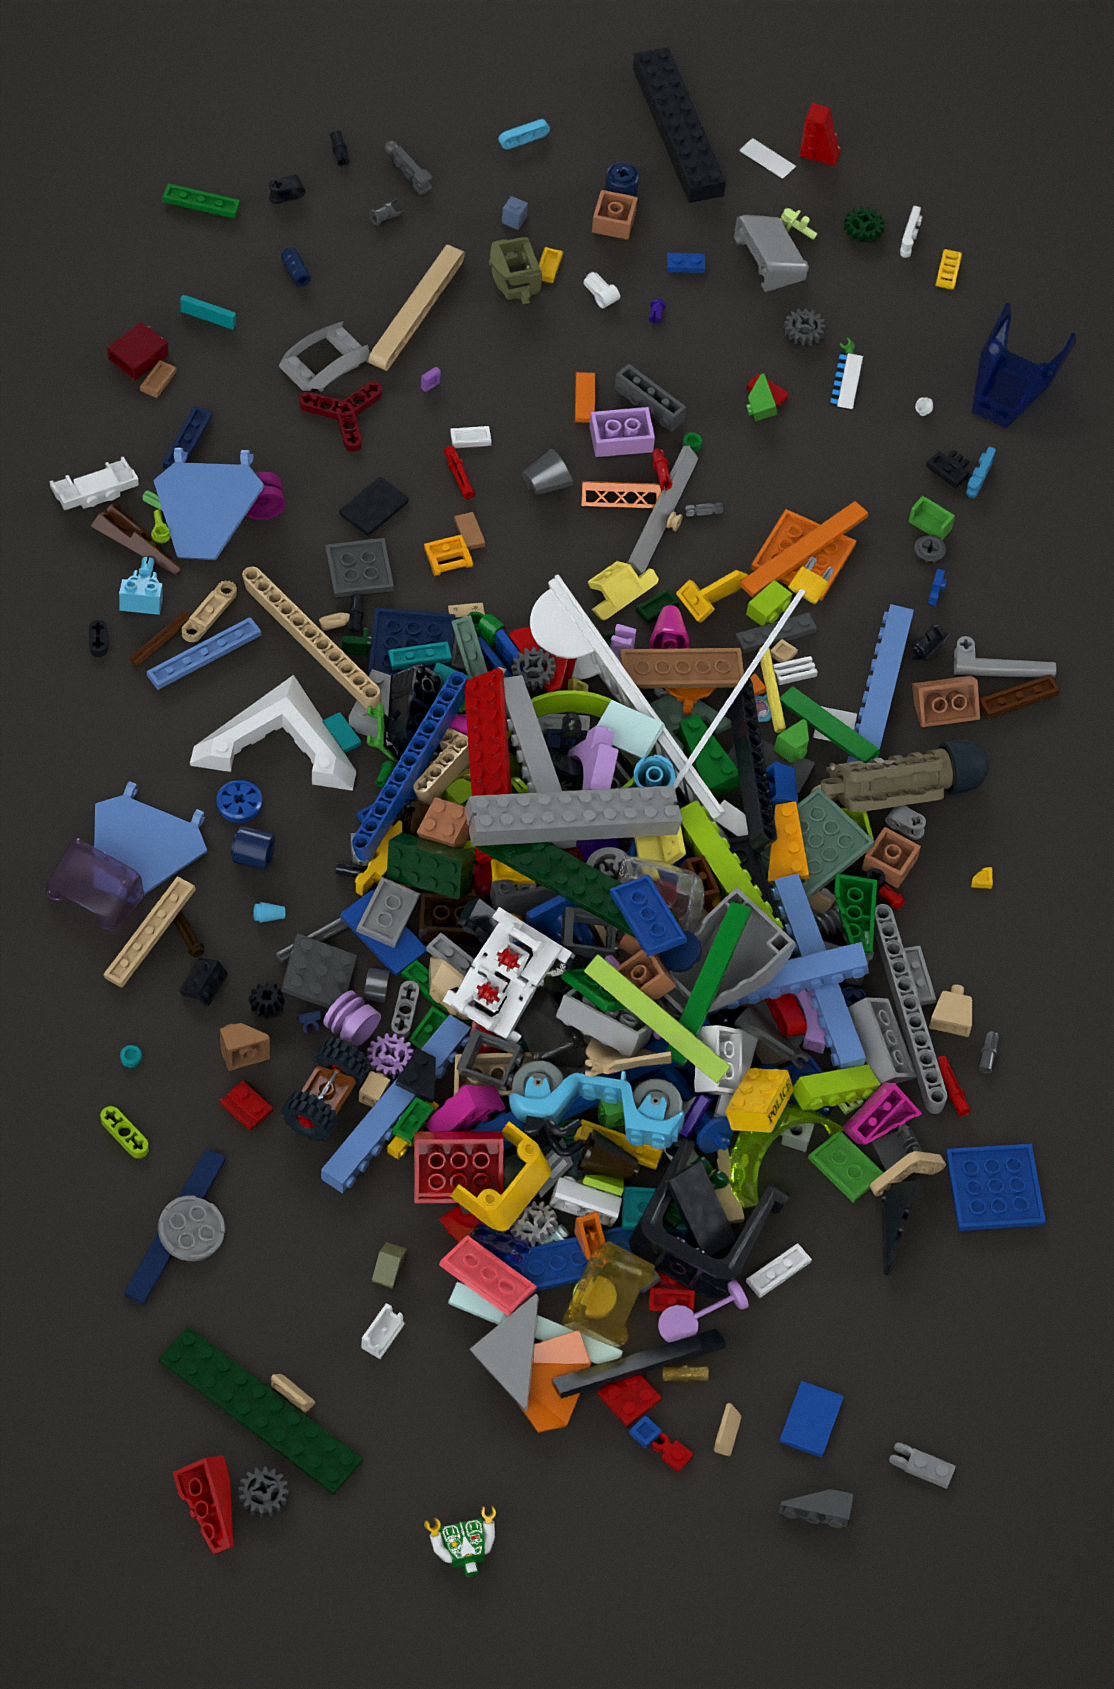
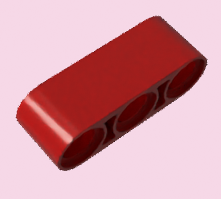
(787, 1015)

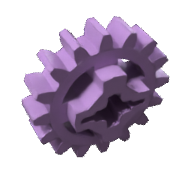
(390, 1054)

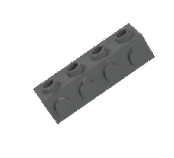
(645, 393)

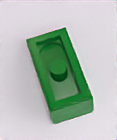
(427, 1027)

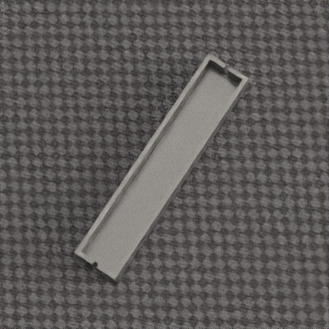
(572, 815)

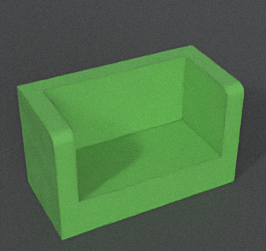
(931, 518)

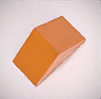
(589, 1233)

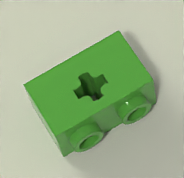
(610, 1114)

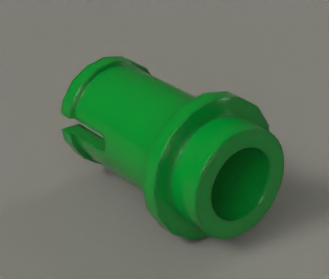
(387, 769)

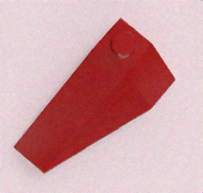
(208, 1494)

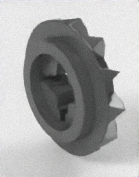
(938, 548)

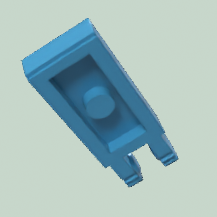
(980, 473)

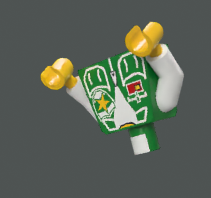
(464, 1542)

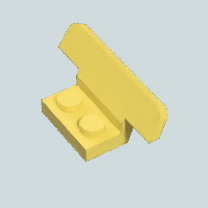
(620, 587)
(661, 848)

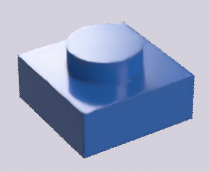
(645, 1432)

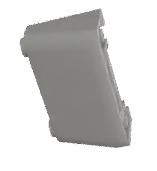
(772, 250)

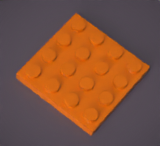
(788, 531)

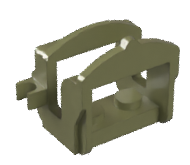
(501, 271)

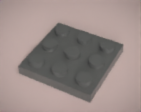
(359, 567)
(317, 971)

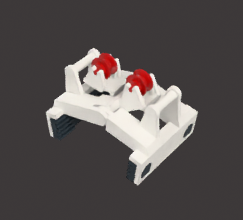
(508, 959)

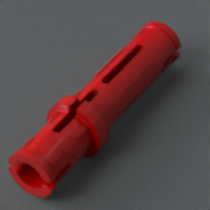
(660, 465)
(456, 466)
(955, 1093)

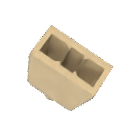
(953, 1012)

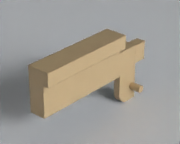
(727, 1199)

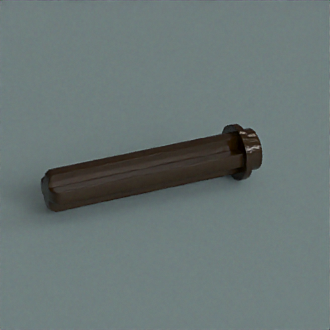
(195, 947)

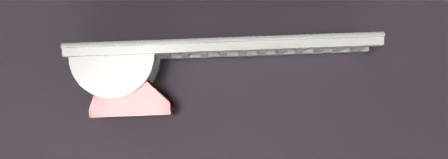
(581, 652)

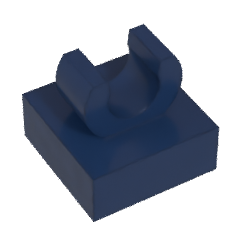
(307, 1018)

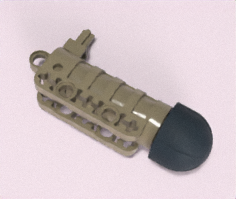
(913, 779)

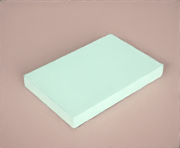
(633, 730)

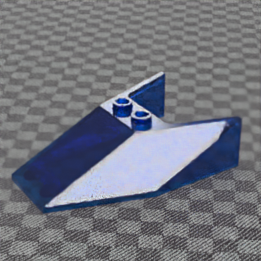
(1007, 381)

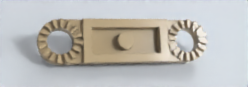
(209, 611)

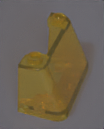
(607, 1294)

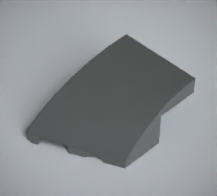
(547, 474)

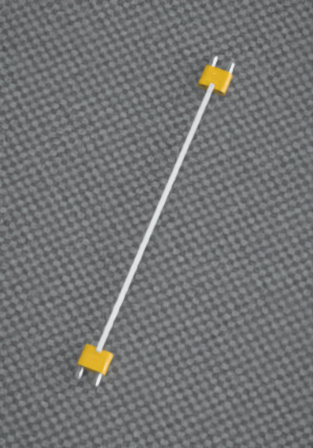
(805, 585)

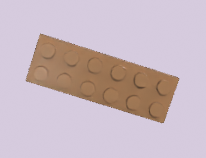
(683, 667)

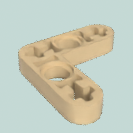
(913, 1162)

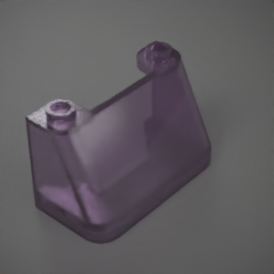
(96, 883)

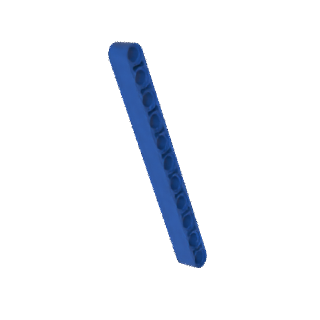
(417, 755)

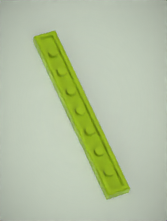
(657, 1018)

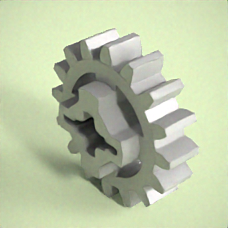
(544, 1223)

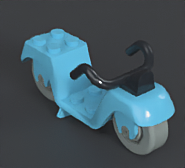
(543, 1097)

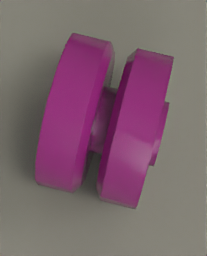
(270, 500)

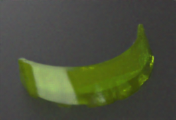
(752, 1146)

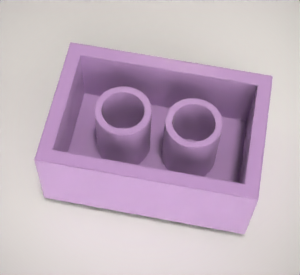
(622, 432)

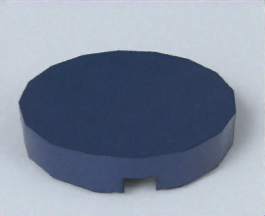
(683, 956)

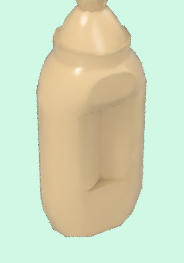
(334, 621)

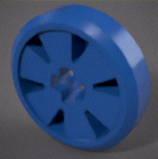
(239, 811)

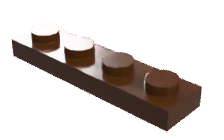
(1018, 696)

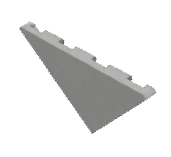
(510, 1351)

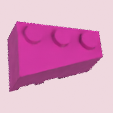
(466, 1109)
(880, 1114)

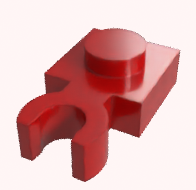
(674, 1454)

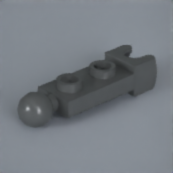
(409, 167)

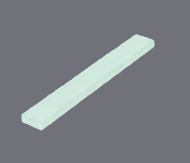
(470, 1301)

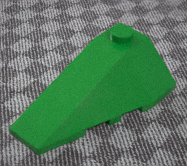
(857, 908)

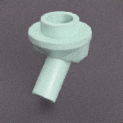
(561, 1234)

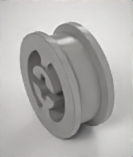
(610, 857)

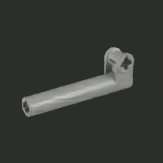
(967, 664)

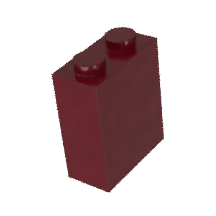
(137, 350)

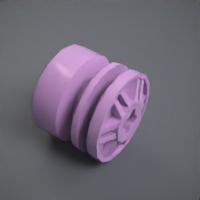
(352, 1019)

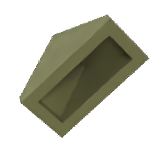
(388, 1264)

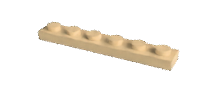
(149, 932)

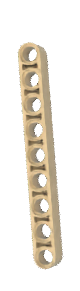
(416, 307)

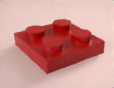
(629, 1398)

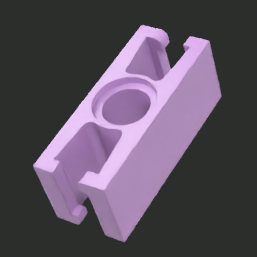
(623, 639)

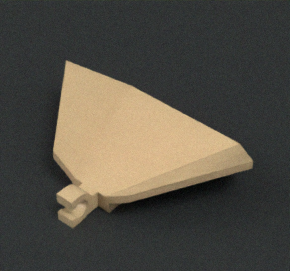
(608, 1059)

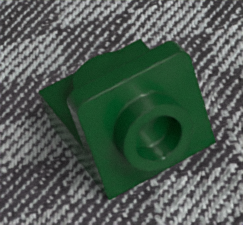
(356, 645)

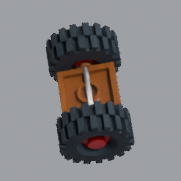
(316, 1106)

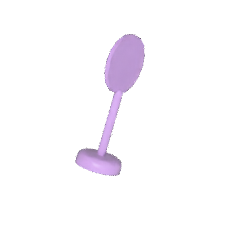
(680, 1322)

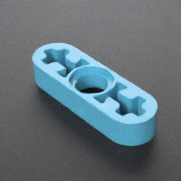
(533, 131)

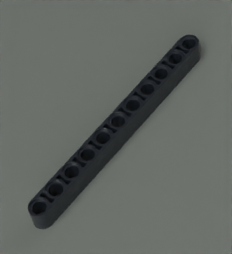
(752, 768)

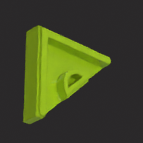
(606, 1183)

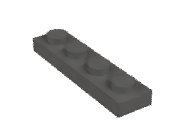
(793, 628)

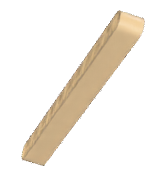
(312, 638)

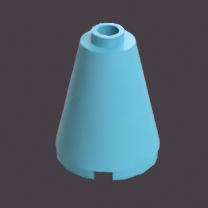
(654, 772)

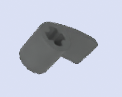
(376, 985)

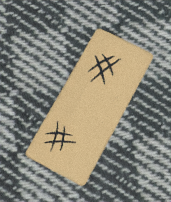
(464, 609)

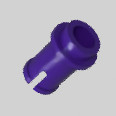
(656, 312)

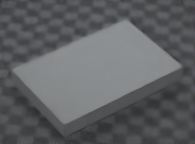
(388, 912)

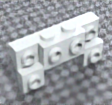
(95, 487)

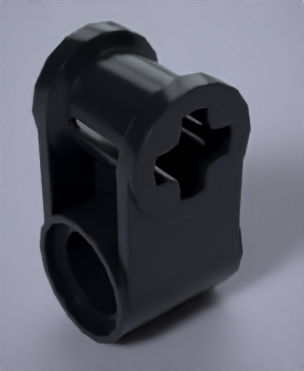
(287, 188)

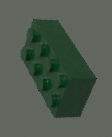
(430, 865)

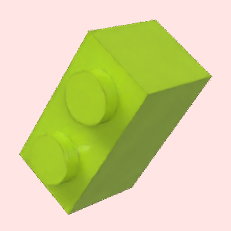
(769, 604)

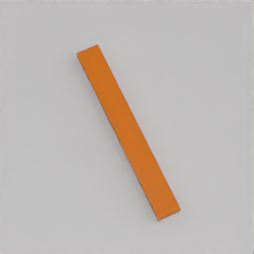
(804, 549)

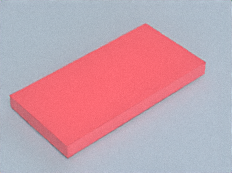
(488, 1275)

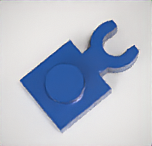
(938, 584)

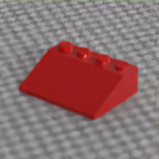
(453, 1159)

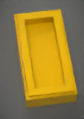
(550, 263)

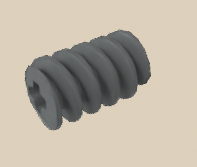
(829, 922)

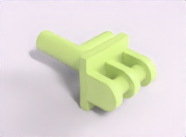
(789, 218)

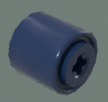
(622, 179)
(253, 847)

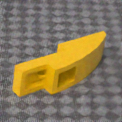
(378, 865)

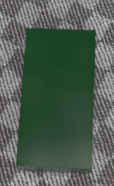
(651, 608)

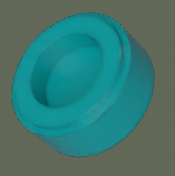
(131, 1056)

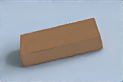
(158, 379)
(470, 530)

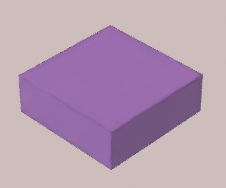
(430, 379)

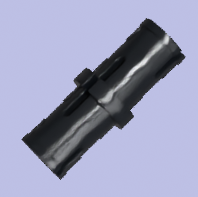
(339, 148)

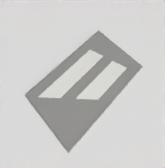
(559, 1166)

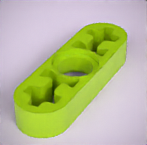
(123, 1122)

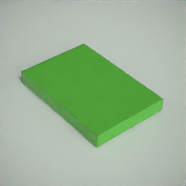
(845, 1166)

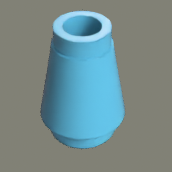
(268, 912)

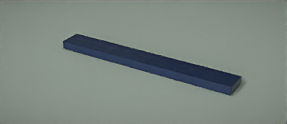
(157, 1256)

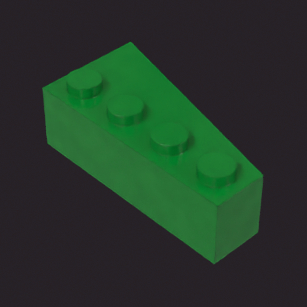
(712, 761)

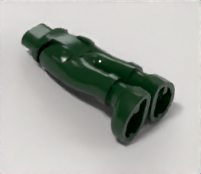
(718, 1180)

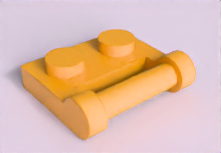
(447, 549)

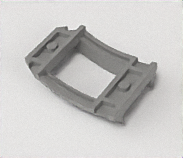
(352, 356)

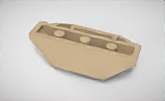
(443, 978)

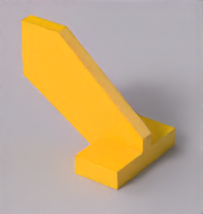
(700, 601)

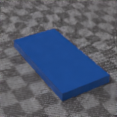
(648, 915)
(395, 959)

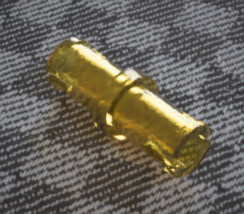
(685, 1373)

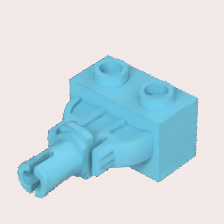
(142, 592)

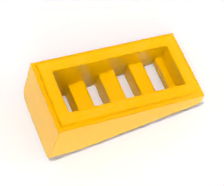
(948, 258)

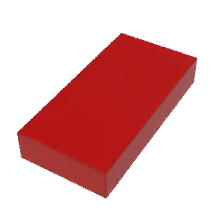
(778, 394)

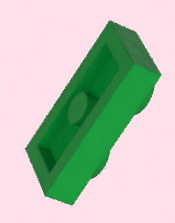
(413, 1120)

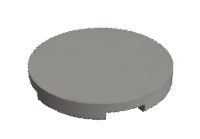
(191, 1228)

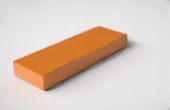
(584, 396)

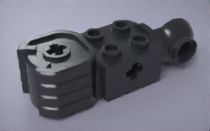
(412, 697)

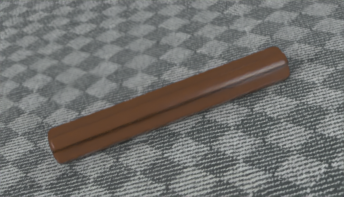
(159, 639)

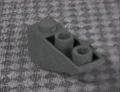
(825, 1506)

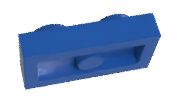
(686, 262)

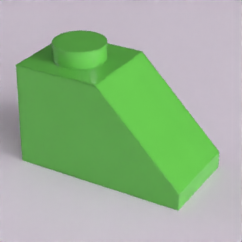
(760, 399)
(793, 742)

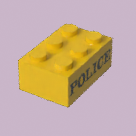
(759, 1100)

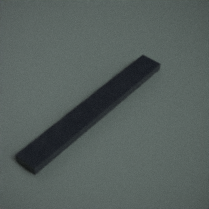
(638, 1363)

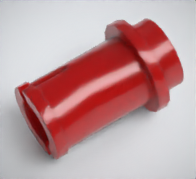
(891, 897)

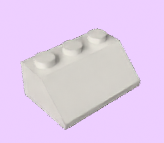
(728, 1045)
(584, 1199)

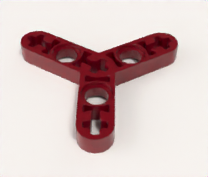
(348, 404)

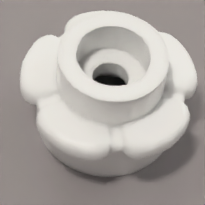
(924, 406)

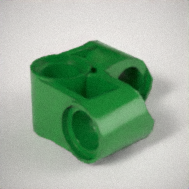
(486, 626)

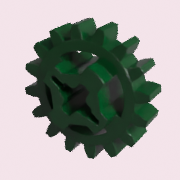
(864, 224)

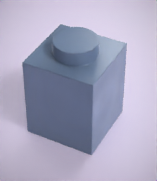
(514, 213)

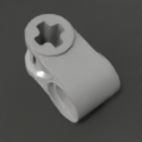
(905, 820)

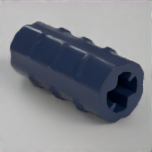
(295, 267)

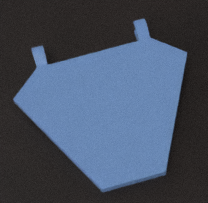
(205, 503)
(147, 838)

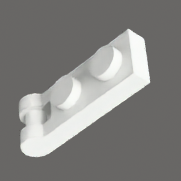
(911, 232)

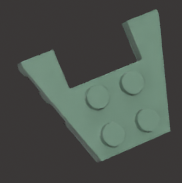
(671, 714)

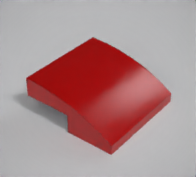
(669, 1293)

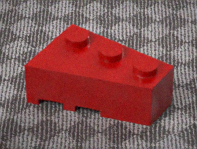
(819, 138)

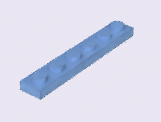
(203, 653)

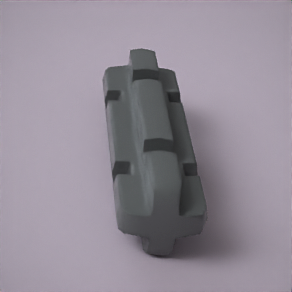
(704, 509)

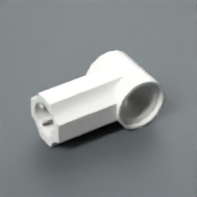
(603, 292)

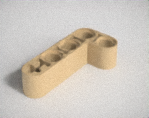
(444, 768)

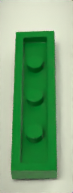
(201, 200)

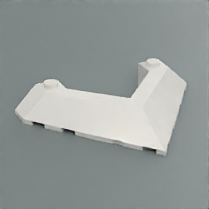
(286, 708)

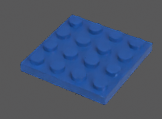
(995, 1187)

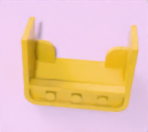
(502, 1210)

